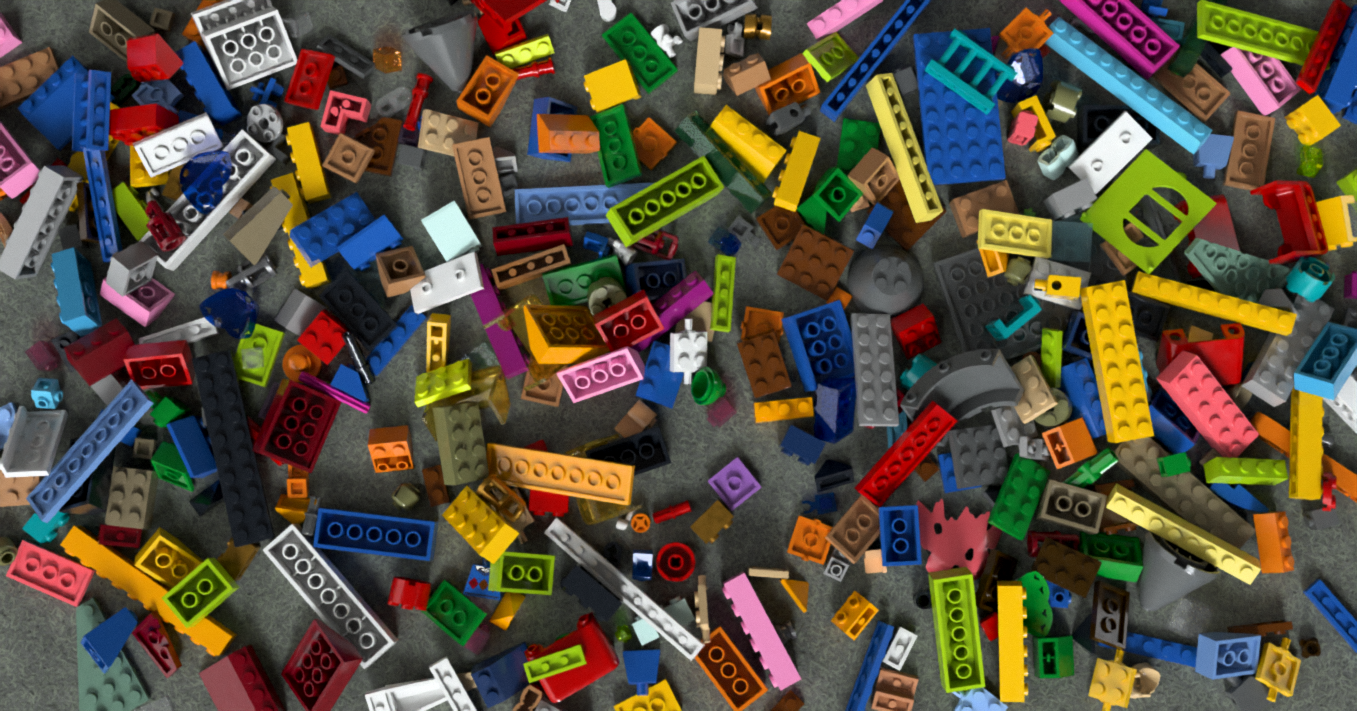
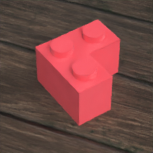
(341, 108)

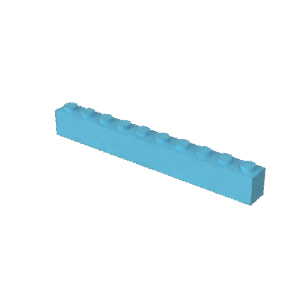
(1128, 86)

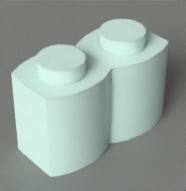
(1058, 157)

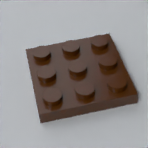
(902, 223)
(815, 262)

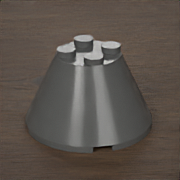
(885, 281)

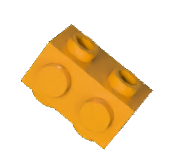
(854, 615)

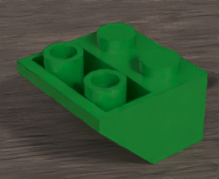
(1053, 656)

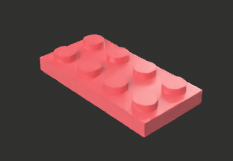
(50, 573)

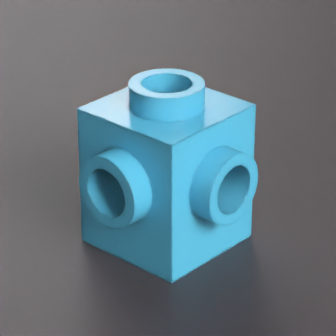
(46, 393)

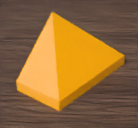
(994, 261)
(293, 508)
(798, 591)
(507, 609)

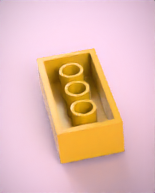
(480, 524)

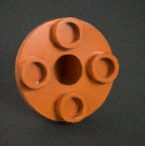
(298, 360)

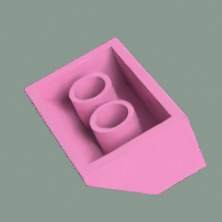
(141, 304)

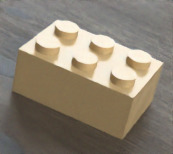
(709, 61)

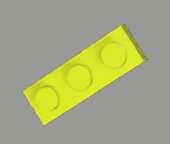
(525, 52)

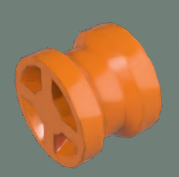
(218, 279)
(640, 523)

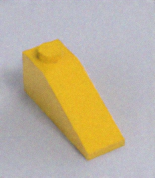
(437, 341)

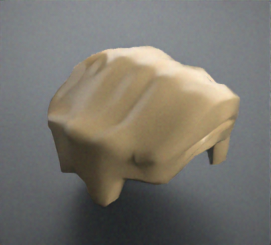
(1145, 680)

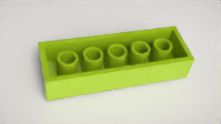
(664, 201)
(956, 629)

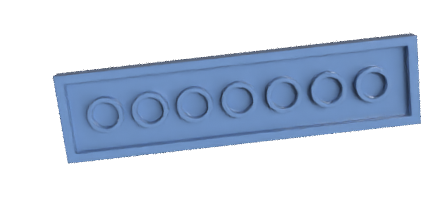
(579, 203)
(89, 451)

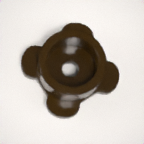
(1315, 647)

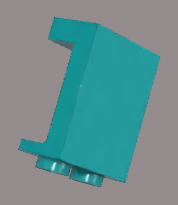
(1001, 331)

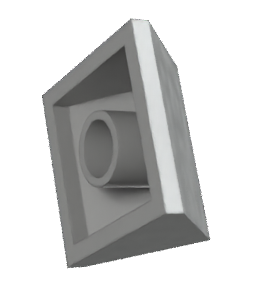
(298, 312)

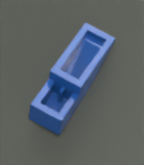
(1237, 497)

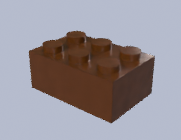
(764, 363)

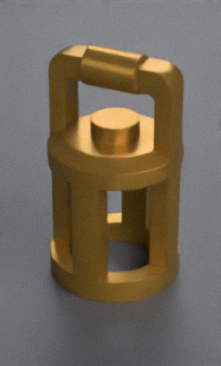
(506, 500)

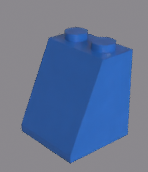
(109, 637)

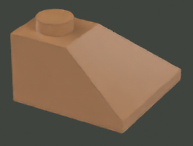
(399, 270)

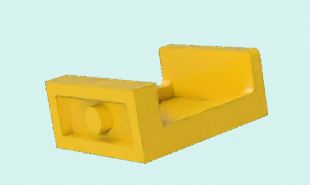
(612, 86)
(1043, 133)
(1336, 221)

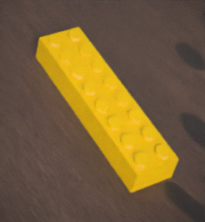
(1116, 362)

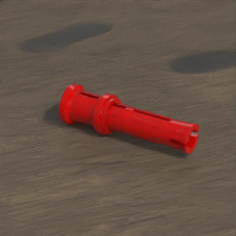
(536, 69)
(419, 93)

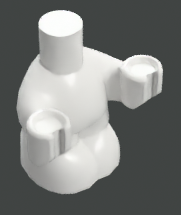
(665, 40)
(625, 254)

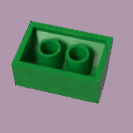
(1118, 554)

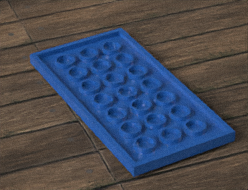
(957, 136)

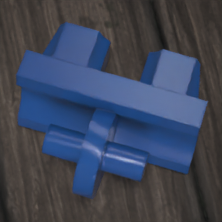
(272, 88)

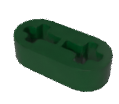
(123, 89)

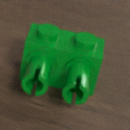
(167, 409)

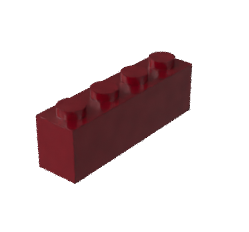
(532, 236)

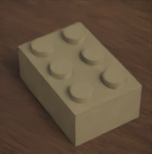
(131, 498)

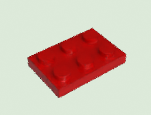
(309, 79)

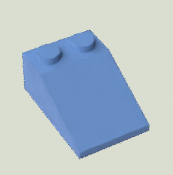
(1227, 654)

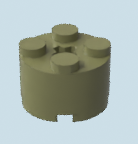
(1061, 101)
(601, 290)
(1061, 413)

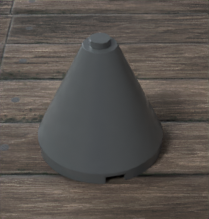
(447, 47)
(1170, 572)

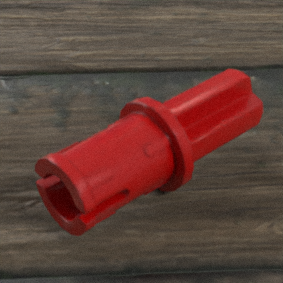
(671, 512)

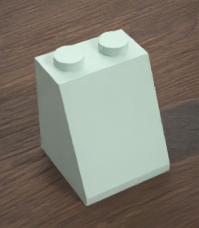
(451, 232)

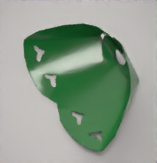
(1036, 603)

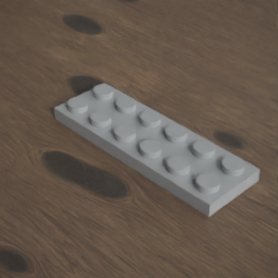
(874, 370)

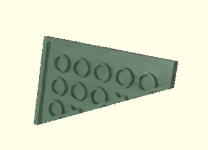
(1235, 272)
(119, 687)

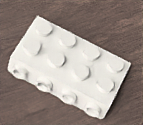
(32, 442)

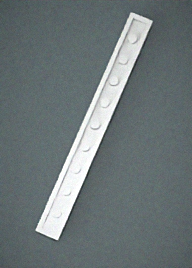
(624, 589)

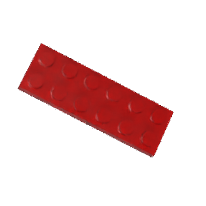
(906, 454)

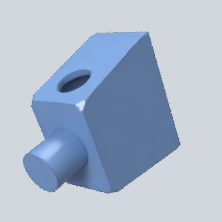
(1213, 154)

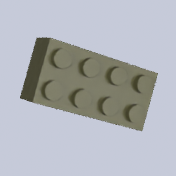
(461, 442)

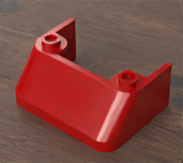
(1297, 219)

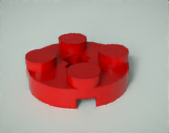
(1327, 497)

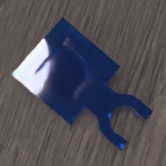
(823, 503)

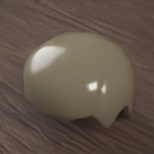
(1239, 394)

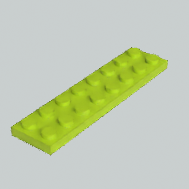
(1254, 33)

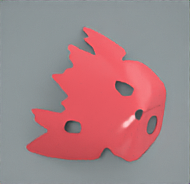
(956, 538)

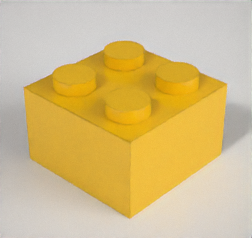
(1312, 121)

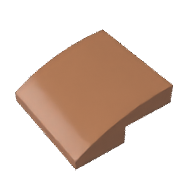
(894, 691)

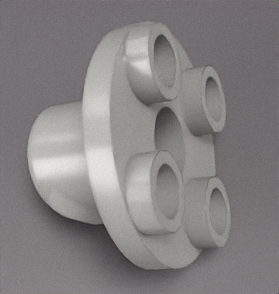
(264, 123)

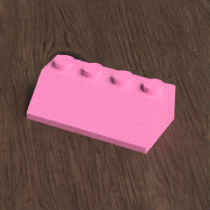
(1262, 78)
(602, 374)

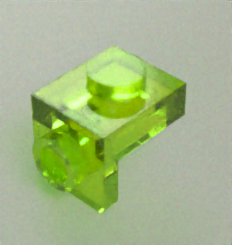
(1311, 161)

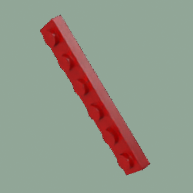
(1323, 46)

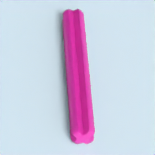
(334, 392)

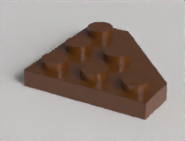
(384, 140)

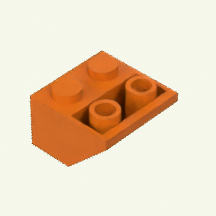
(1070, 443)
(391, 448)

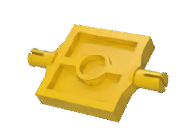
(1278, 669)
(1112, 682)

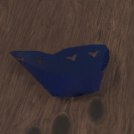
(1028, 77)
(205, 179)
(233, 311)

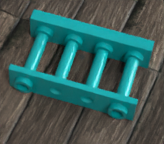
(968, 90)

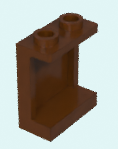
(1111, 520)

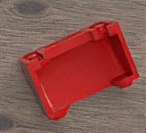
(598, 651)

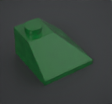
(836, 193)
(171, 467)

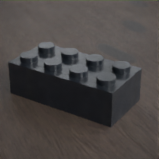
(1095, 119)

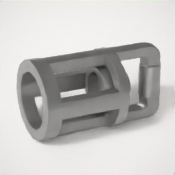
(247, 275)

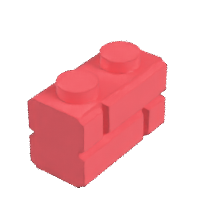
(1022, 128)

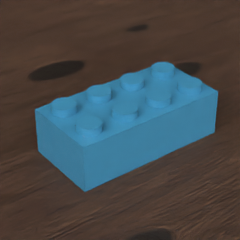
(76, 291)
(1328, 362)

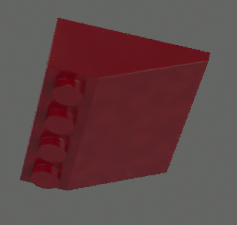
(296, 425)
(321, 667)
(241, 683)

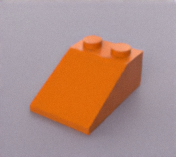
(487, 91)

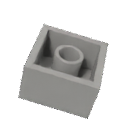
(1070, 199)
(131, 268)

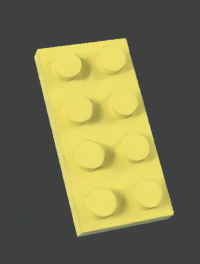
(1014, 233)

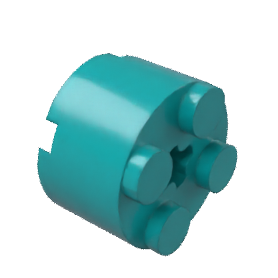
(1309, 278)
(920, 365)

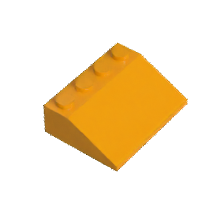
(563, 334)

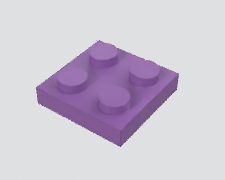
(734, 484)

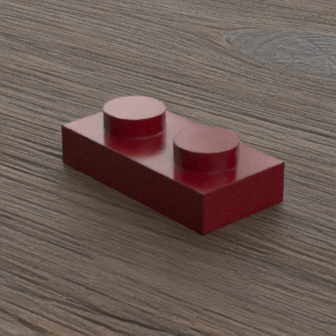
(119, 536)

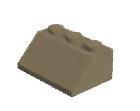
(115, 25)
(1071, 507)

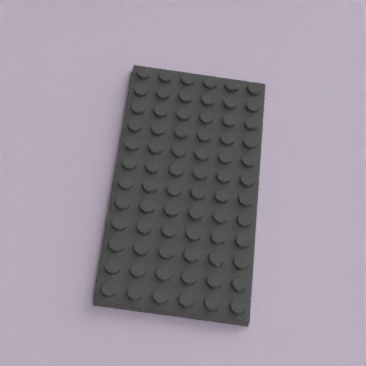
(979, 299)

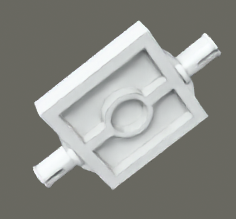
(688, 351)

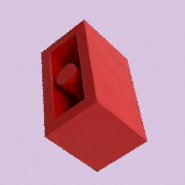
(548, 502)

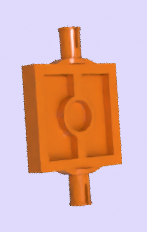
(1026, 32)

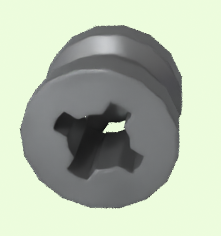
(786, 631)

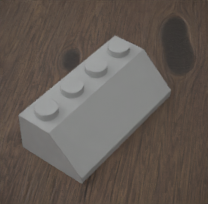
(708, 13)

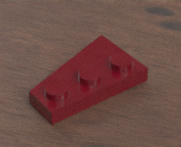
(157, 644)

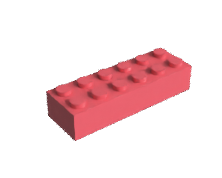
(1207, 405)

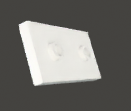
(177, 144)
(1110, 152)
(447, 283)

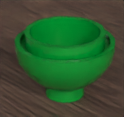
(707, 386)

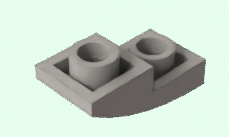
(1034, 449)
(836, 565)

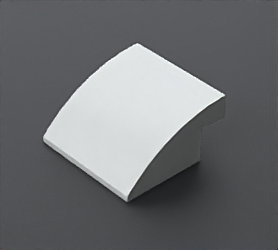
(244, 40)

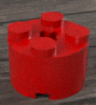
(675, 573)
(409, 593)

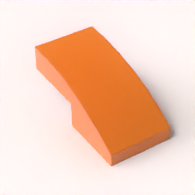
(297, 483)

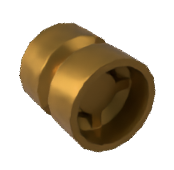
(750, 26)

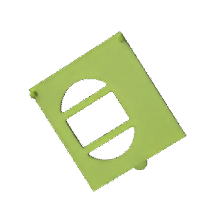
(1132, 185)

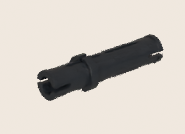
(362, 365)

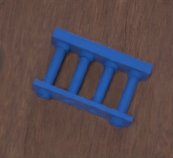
(91, 111)

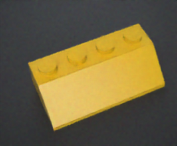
(748, 142)

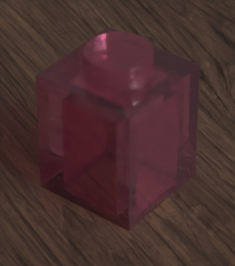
(43, 356)
(720, 413)
(478, 639)

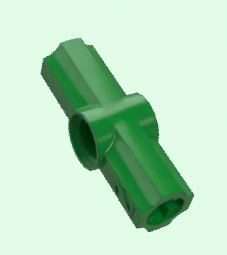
(1092, 469)

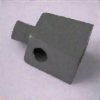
(786, 119)
(1247, 693)

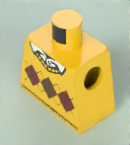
(1068, 287)

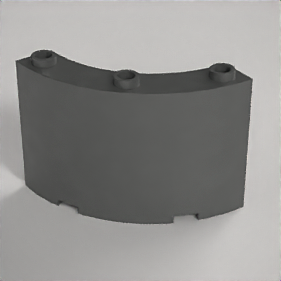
(965, 386)

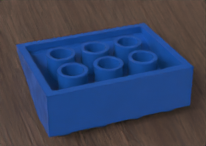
(52, 104)
(820, 344)

